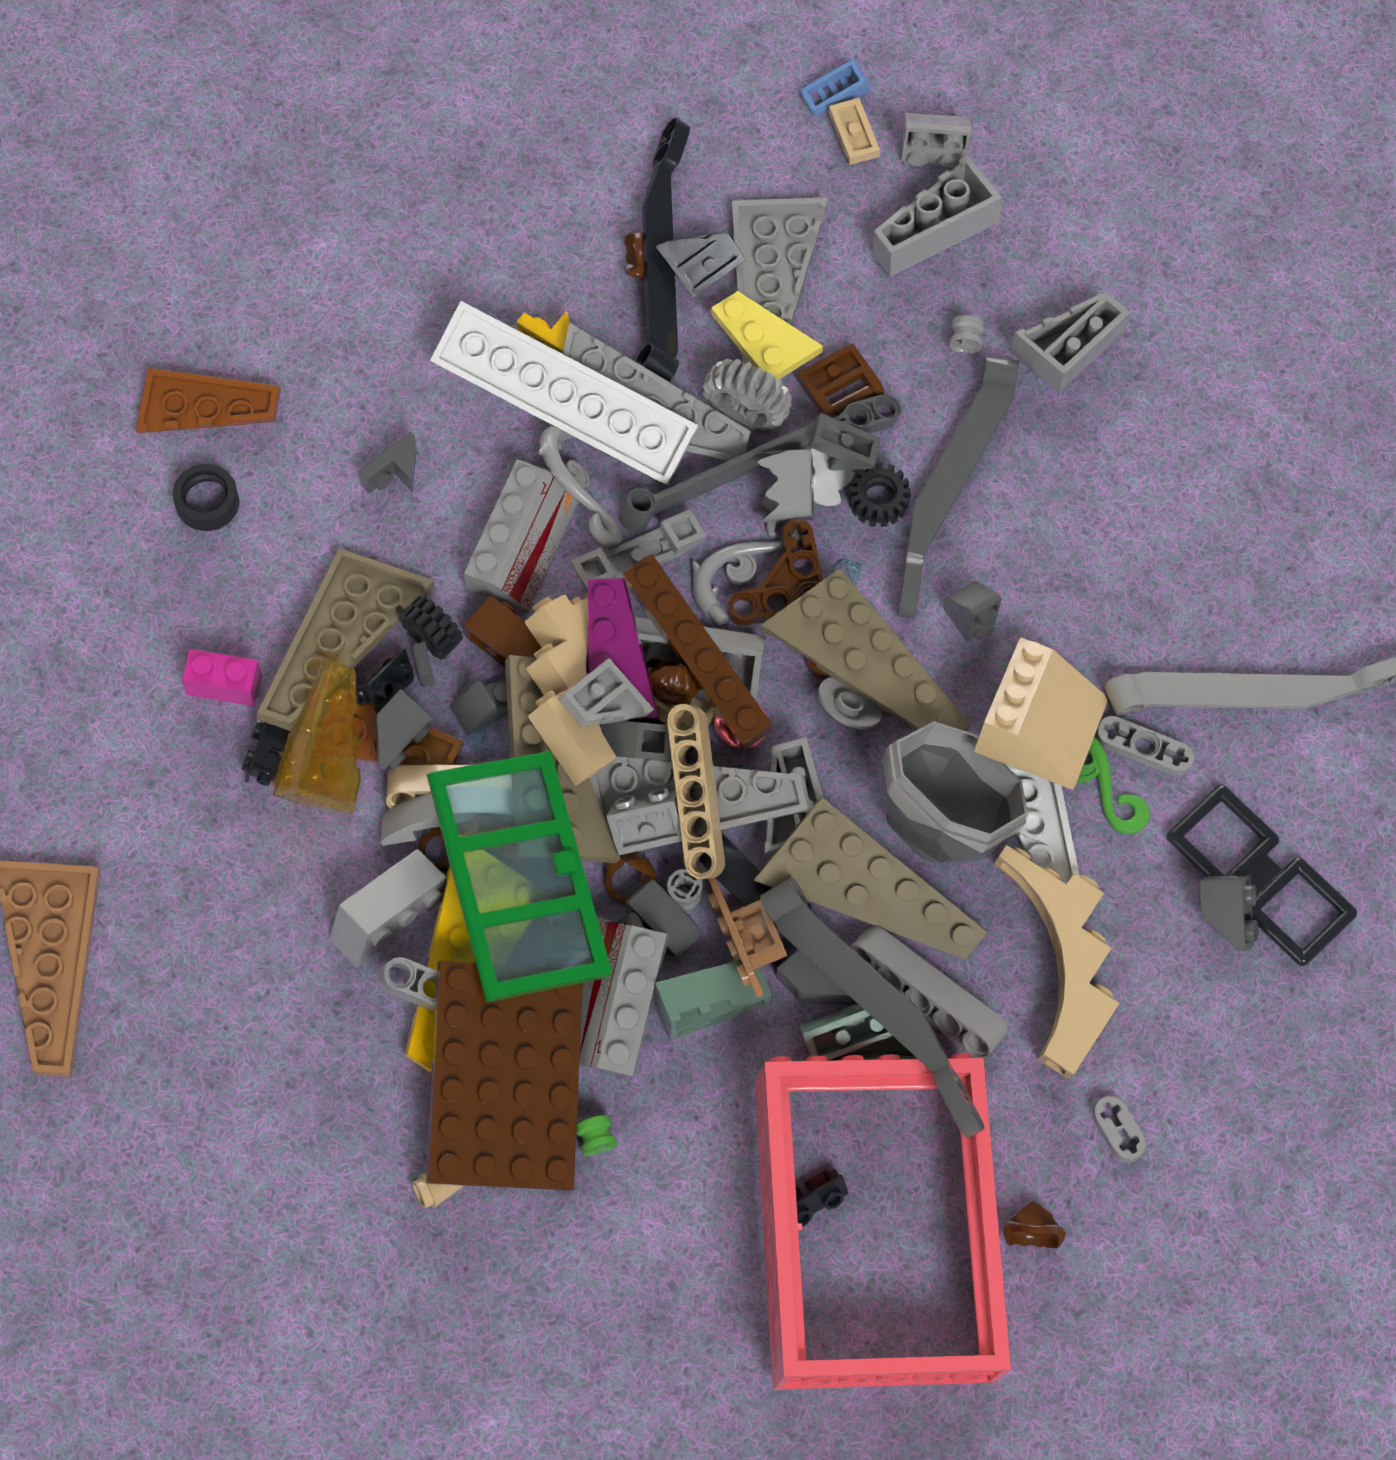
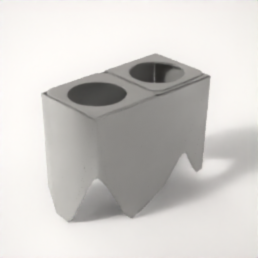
(793, 490)

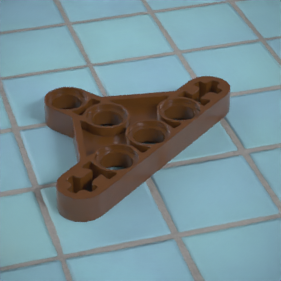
(783, 581)

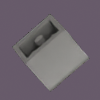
(935, 139)

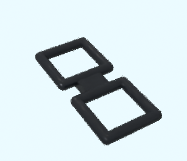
(1264, 874)

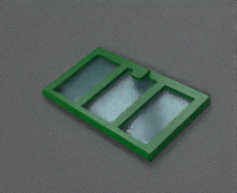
(518, 876)

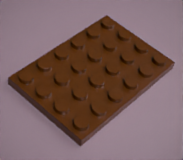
(503, 1085)

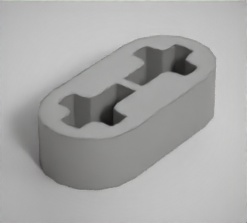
(1126, 1125)

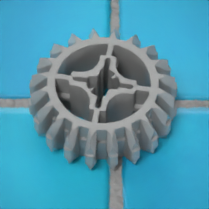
(747, 395)

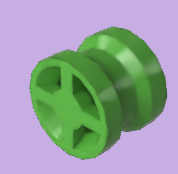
(596, 1135)

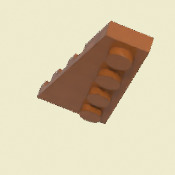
(198, 401)
(433, 749)

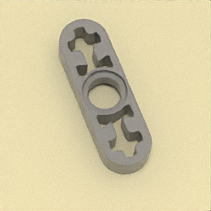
(1157, 739)

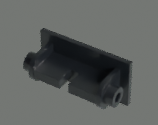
(392, 676)
(262, 762)
(825, 1191)

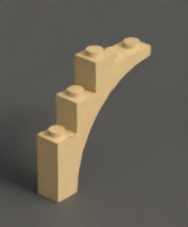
(560, 664)
(1079, 954)

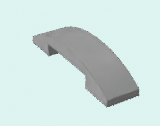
(669, 541)
(404, 820)

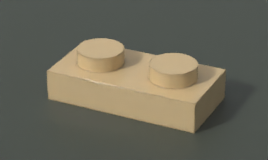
(854, 131)

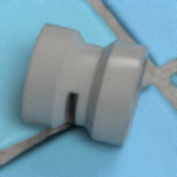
(685, 897)

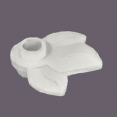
(828, 481)

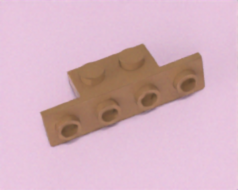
(753, 936)

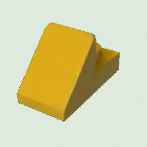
(540, 330)

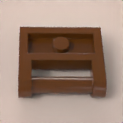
(835, 374)

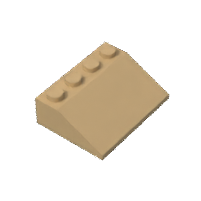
(1042, 716)

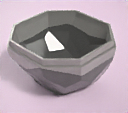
(948, 797)

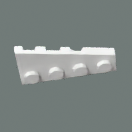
(1047, 826)

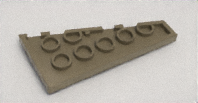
(344, 622)
(858, 649)
(583, 807)
(860, 878)

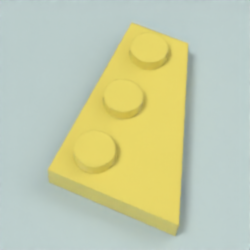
(764, 336)

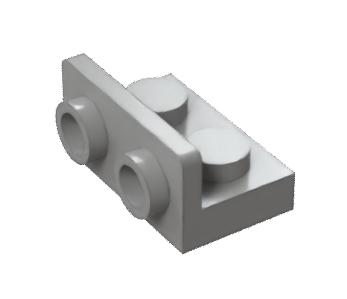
(645, 821)

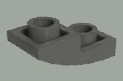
(664, 915)

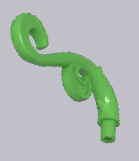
(1101, 768)

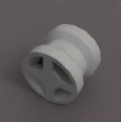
(966, 334)

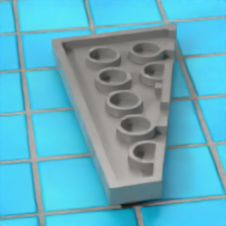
(778, 249)
(716, 433)
(742, 794)

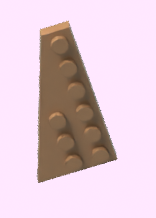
(49, 941)

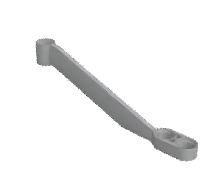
(1227, 690)

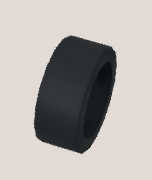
(210, 520)

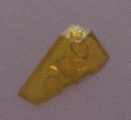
(320, 755)

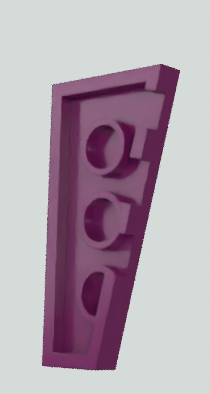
(615, 635)

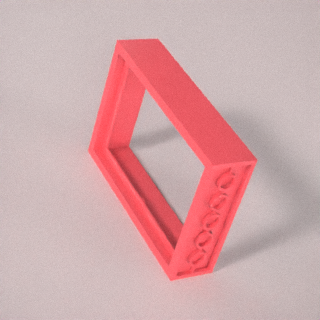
(781, 1227)

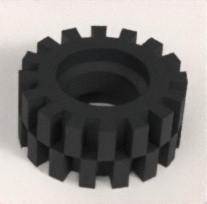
(879, 477)
(432, 626)

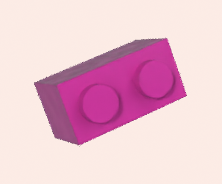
(222, 677)

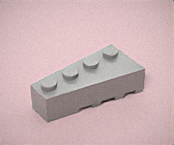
(944, 216)

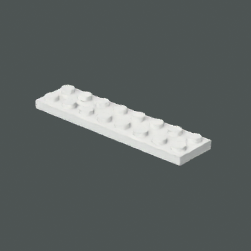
(564, 393)

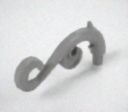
(575, 481)
(742, 553)

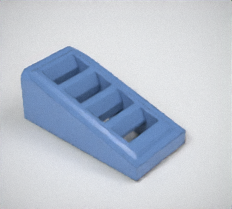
(840, 73)

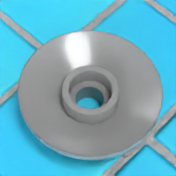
(848, 706)

